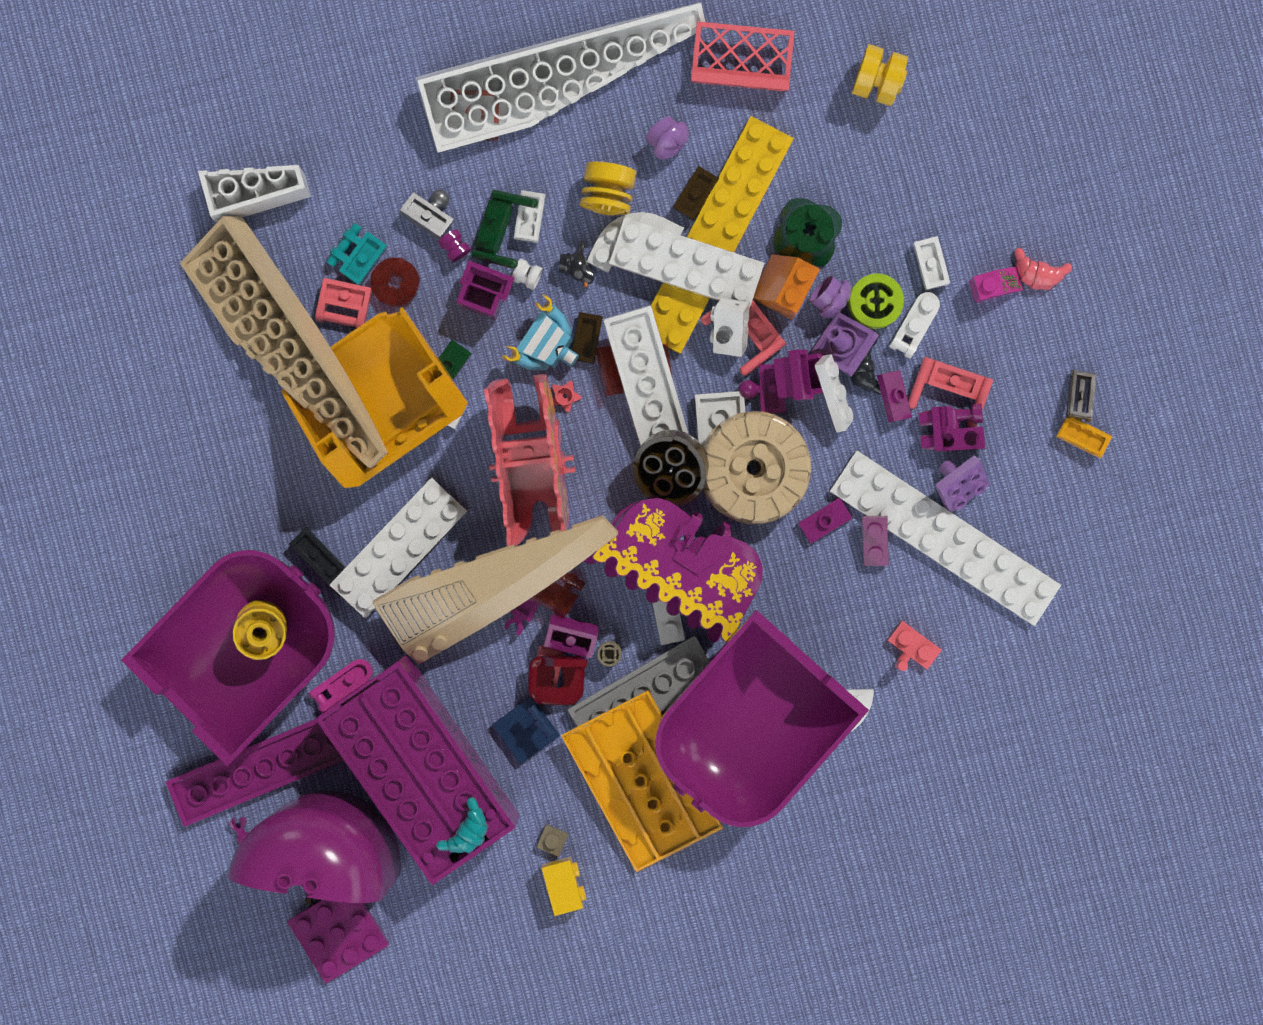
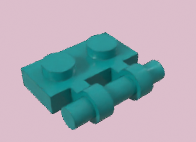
(362, 258)

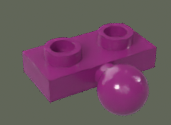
(767, 389)

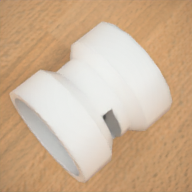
(524, 270)

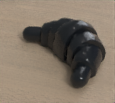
(864, 374)

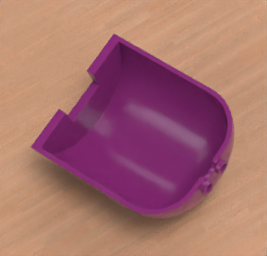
(203, 673)
(753, 726)
(323, 843)

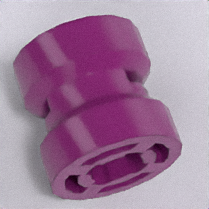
(453, 244)

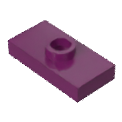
(894, 396)
(825, 520)

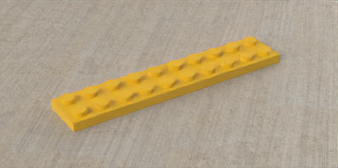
(723, 221)

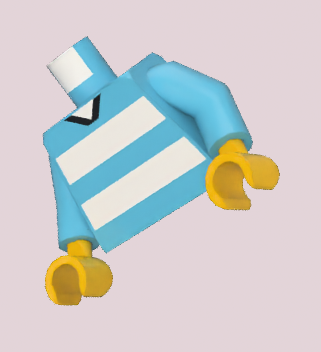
(545, 341)

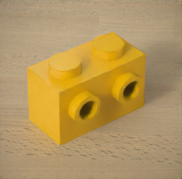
(563, 885)

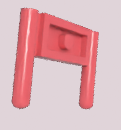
(761, 334)
(952, 380)

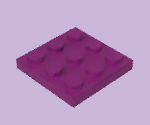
(337, 936)

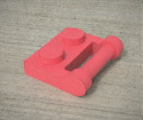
(345, 296)

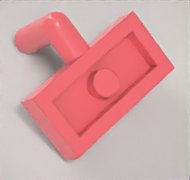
(913, 646)

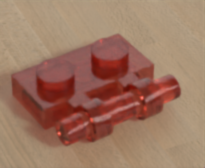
(559, 598)

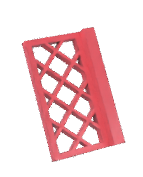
(742, 78)

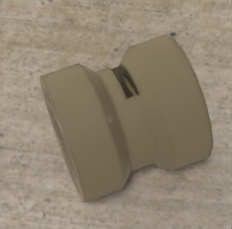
(609, 650)

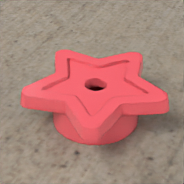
(567, 389)

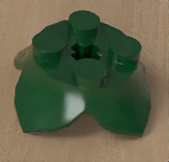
(791, 240)

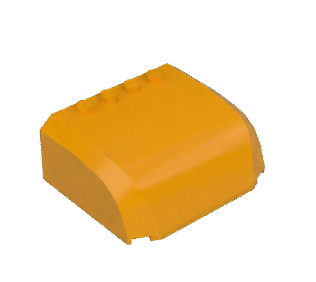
(400, 387)

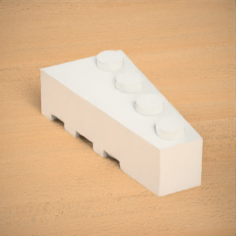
(252, 189)

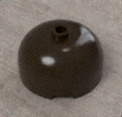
(670, 468)

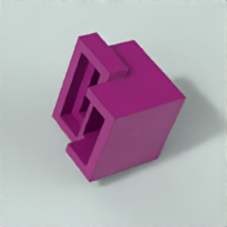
(484, 290)
(797, 375)

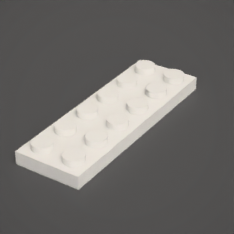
(685, 262)
(644, 372)
(398, 547)

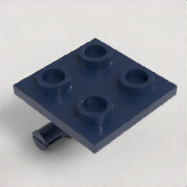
(526, 730)

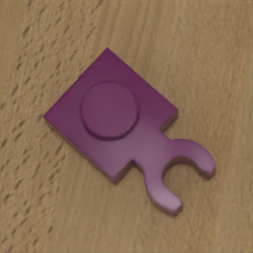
(522, 612)

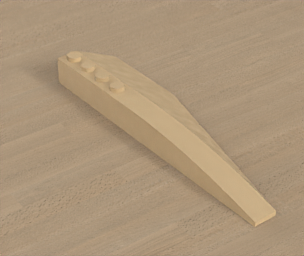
(277, 331)

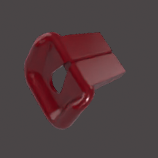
(540, 675)

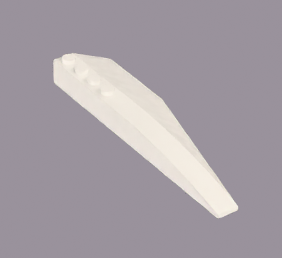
(544, 76)

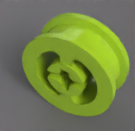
(895, 301)

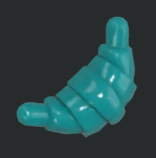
(469, 833)

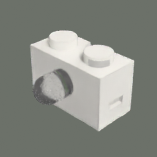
(730, 327)

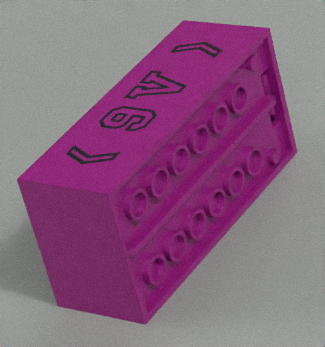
(416, 765)

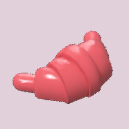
(1039, 274)

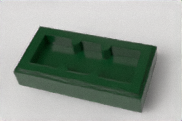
(454, 358)

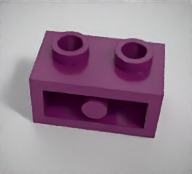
(571, 636)

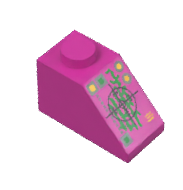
(995, 284)

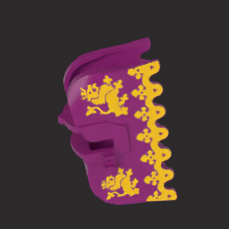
(705, 582)

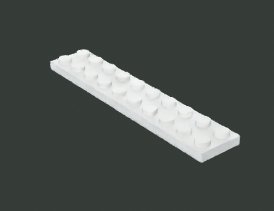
(946, 538)

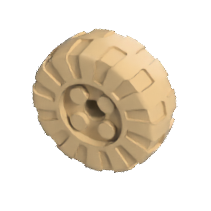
(781, 473)

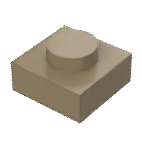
(552, 840)

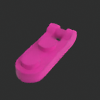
(342, 683)

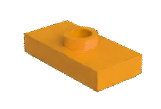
(1084, 437)

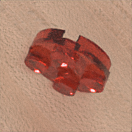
(382, 276)

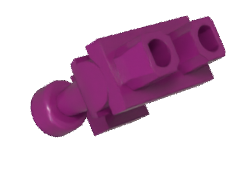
(947, 432)

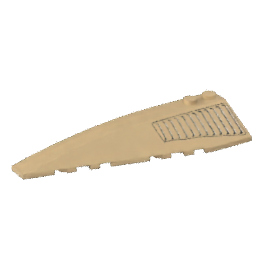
(456, 602)

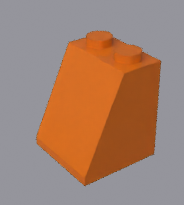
(785, 284)

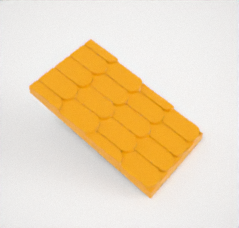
(630, 786)

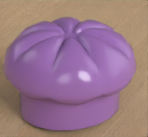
(667, 137)
(831, 296)

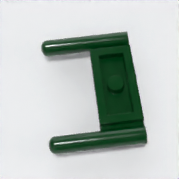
(495, 225)

